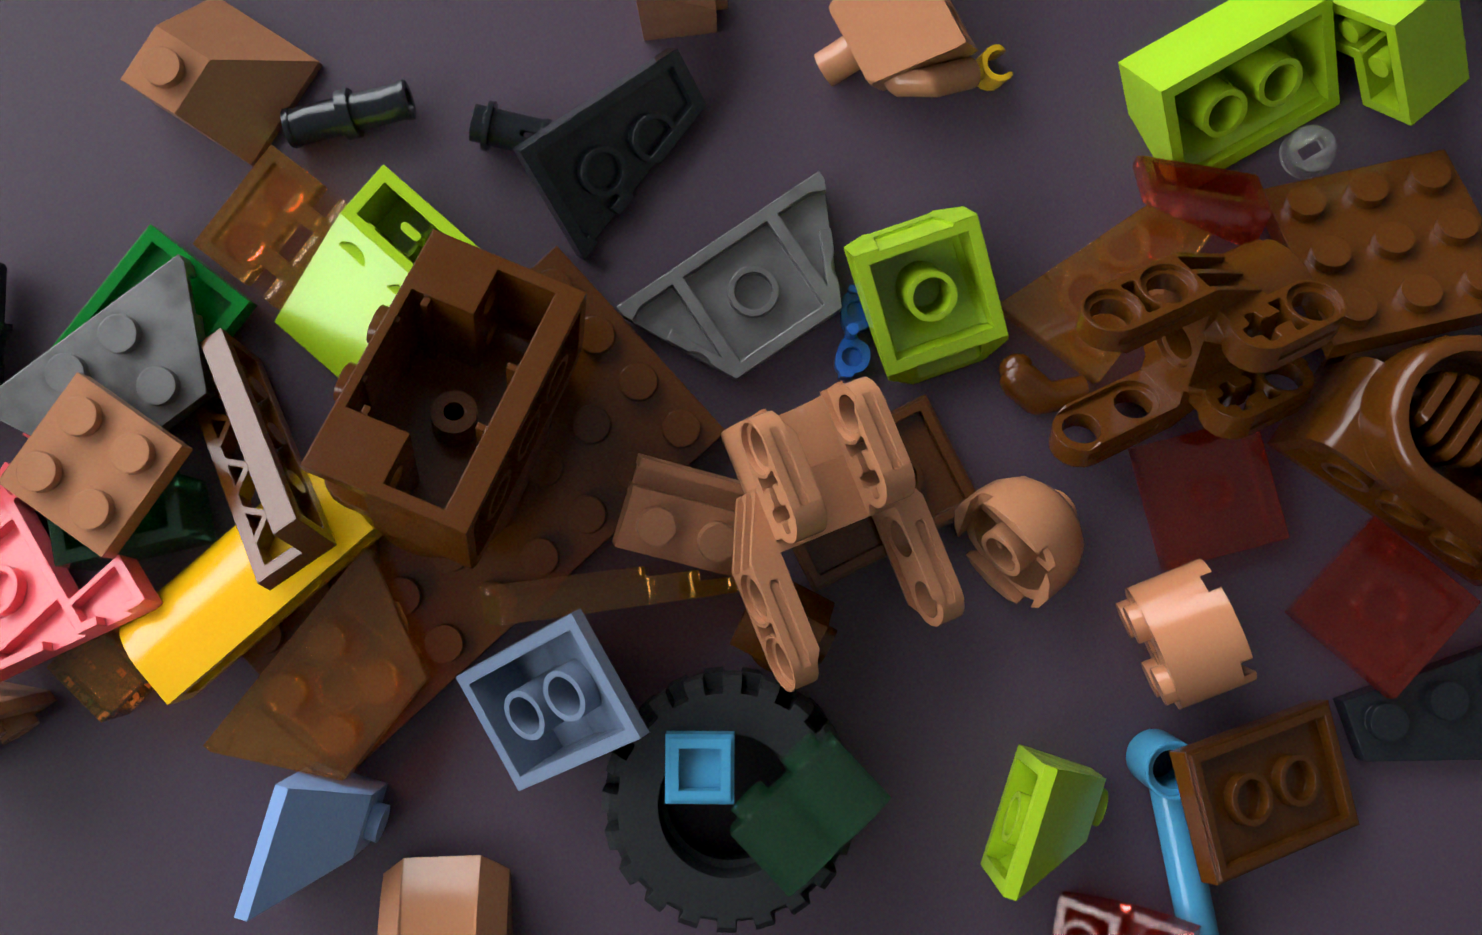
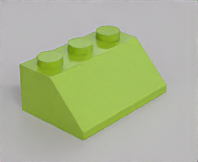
(1233, 80)

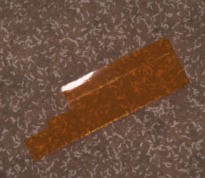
(594, 593)

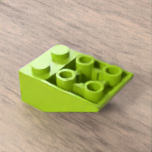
(360, 269)

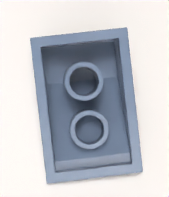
(552, 701)

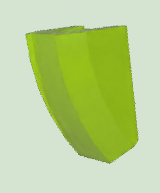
(928, 294)

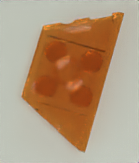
(331, 682)

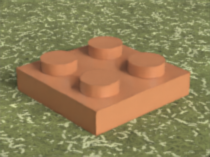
(95, 466)

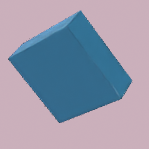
(699, 767)

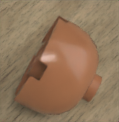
(1023, 537)

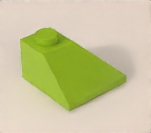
(1041, 819)

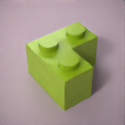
(1403, 52)

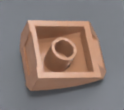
(446, 897)

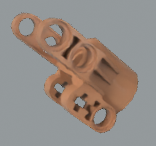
(813, 476)

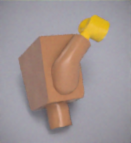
(907, 48)

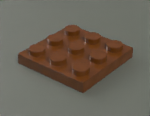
(1393, 242)

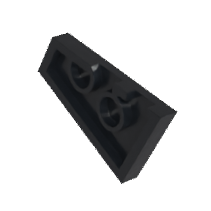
(608, 144)
(1428, 721)

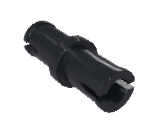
(348, 114)

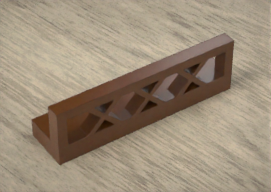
(269, 467)

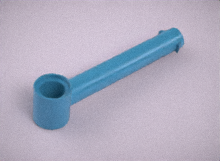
(1189, 895)

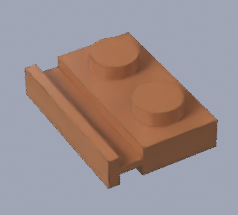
(679, 515)

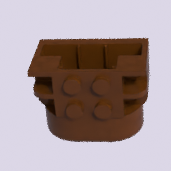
(450, 400)
(1401, 441)

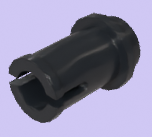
(501, 127)

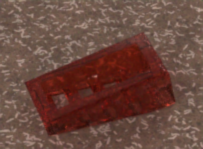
(1205, 196)

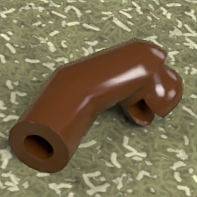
(1035, 391)

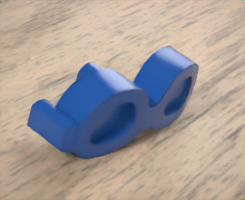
(852, 353)

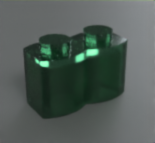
(807, 811)

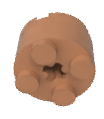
(1189, 636)

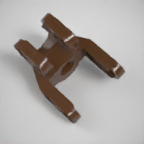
(1205, 346)

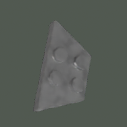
(749, 287)
(136, 347)

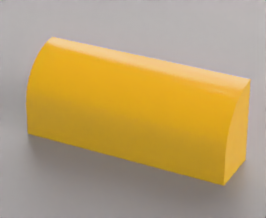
(219, 610)

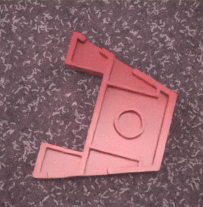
(42, 604)

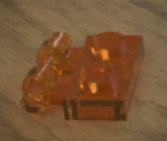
(260, 220)

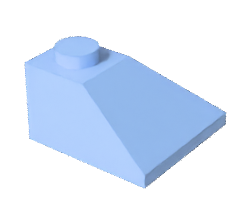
(310, 832)

